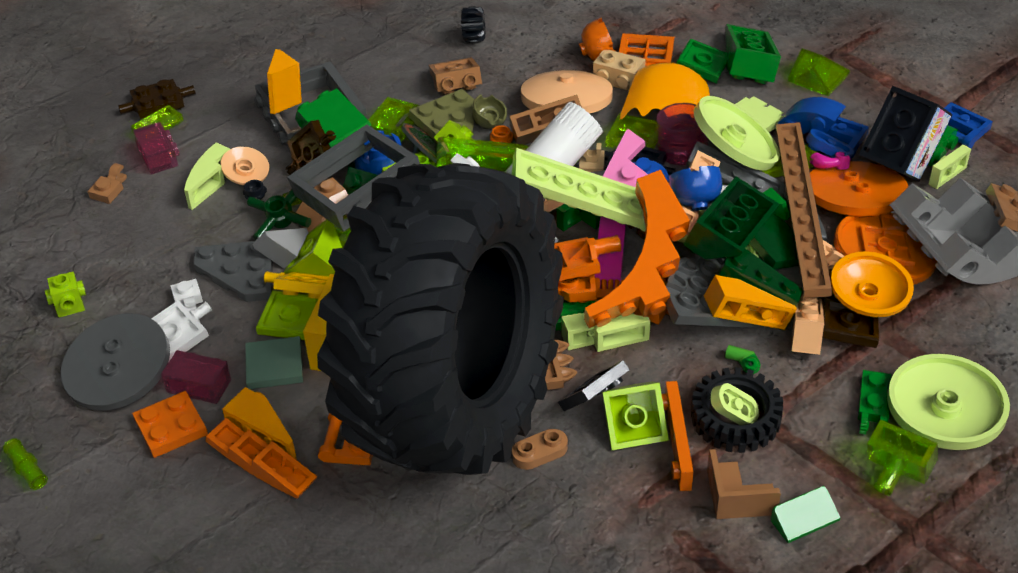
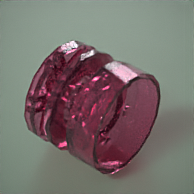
(678, 132)

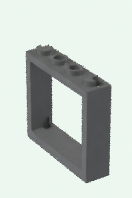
(310, 79)
(335, 159)

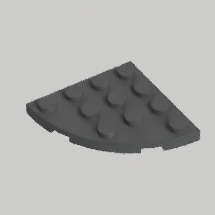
(687, 293)

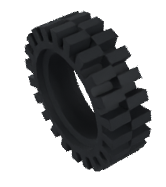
(737, 435)

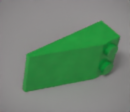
(751, 54)

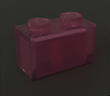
(156, 147)
(197, 375)

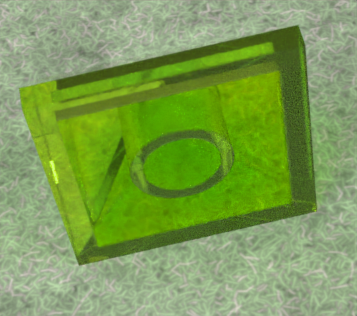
(817, 72)

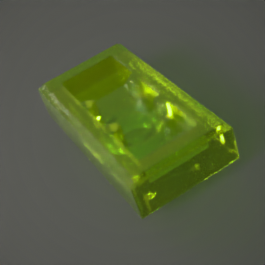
(167, 116)

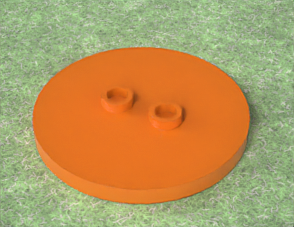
(859, 190)
(884, 236)

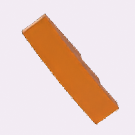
(261, 459)

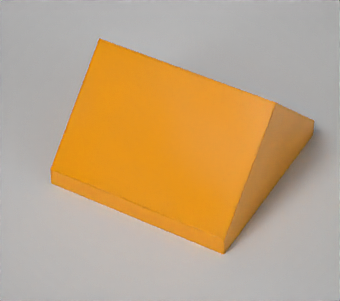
(283, 82)

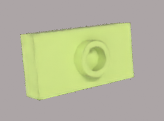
(949, 166)

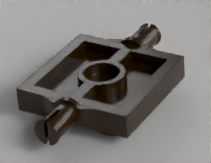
(156, 96)
(308, 145)

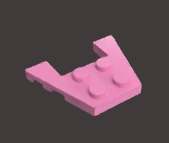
(620, 166)

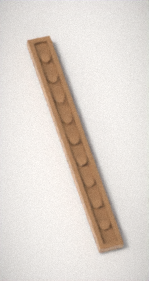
(803, 212)

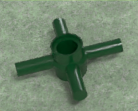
(278, 213)

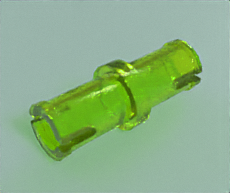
(25, 464)

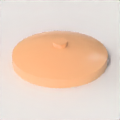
(592, 90)

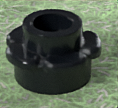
(254, 189)

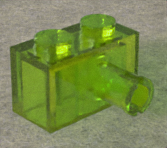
(900, 454)

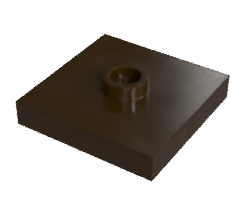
(848, 326)

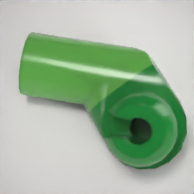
(745, 357)

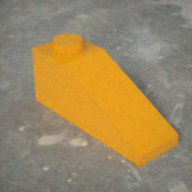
(745, 303)
(254, 412)

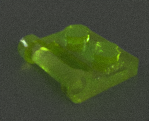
(389, 115)
(642, 127)

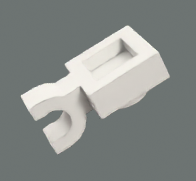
(187, 293)

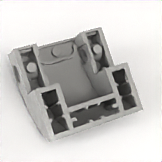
(960, 233)

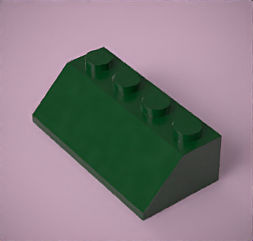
(730, 221)

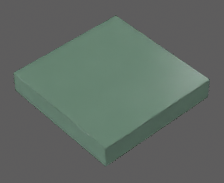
(274, 362)

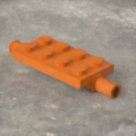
(582, 254)

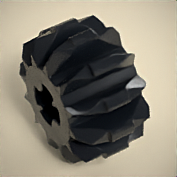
(473, 24)

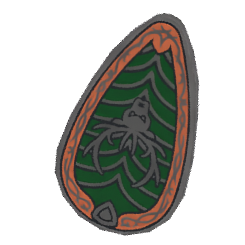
(421, 140)

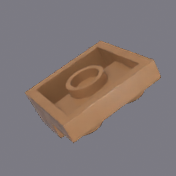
(455, 74)

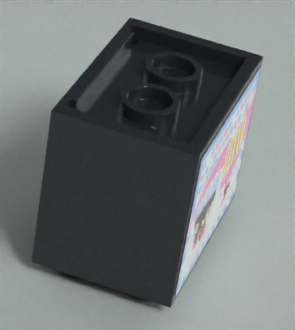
(906, 133)

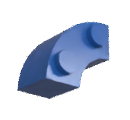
(814, 114)

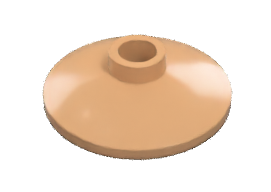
(244, 164)

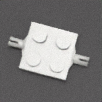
(183, 326)

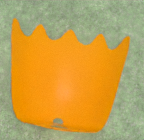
(662, 86)

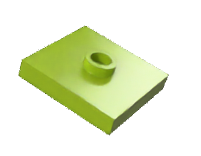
(285, 315)

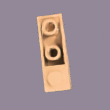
(808, 326)

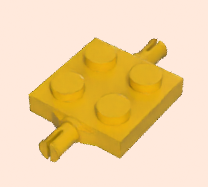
(297, 282)

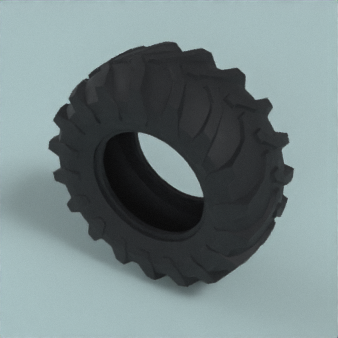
(442, 317)

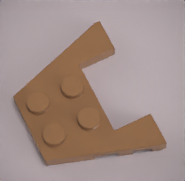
(1007, 204)

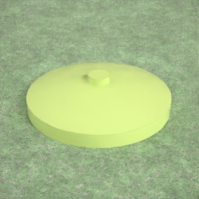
(736, 133)
(948, 401)

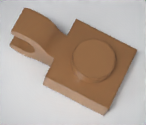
(109, 187)

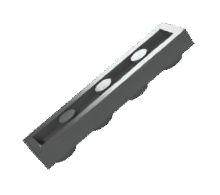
(730, 169)

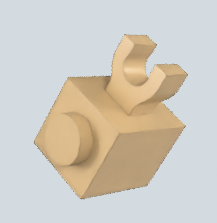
(592, 160)

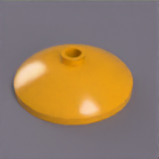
(871, 284)

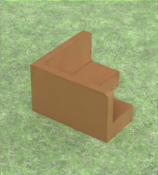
(734, 499)

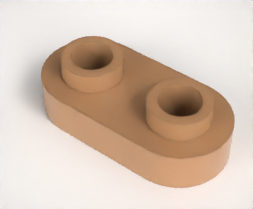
(543, 449)

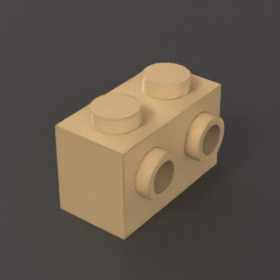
(617, 68)

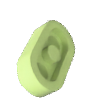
(734, 404)

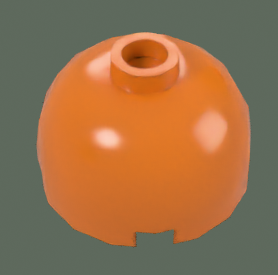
(595, 39)

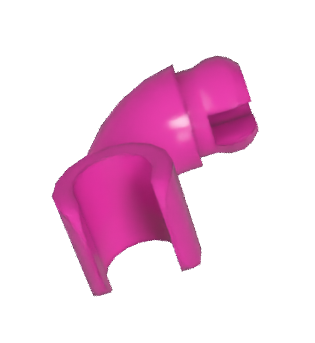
(822, 162)

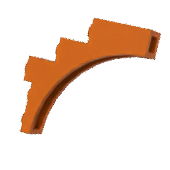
(643, 286)

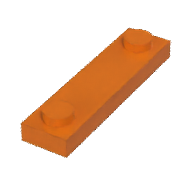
(682, 464)

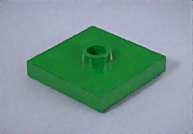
(704, 60)

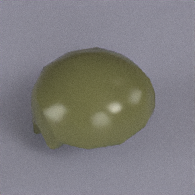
(488, 111)

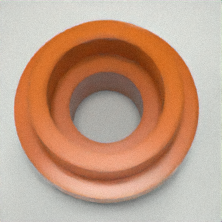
(501, 134)

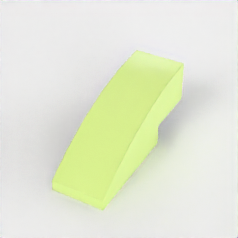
(205, 176)
(617, 333)

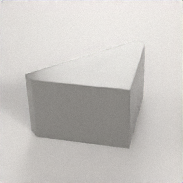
(281, 245)

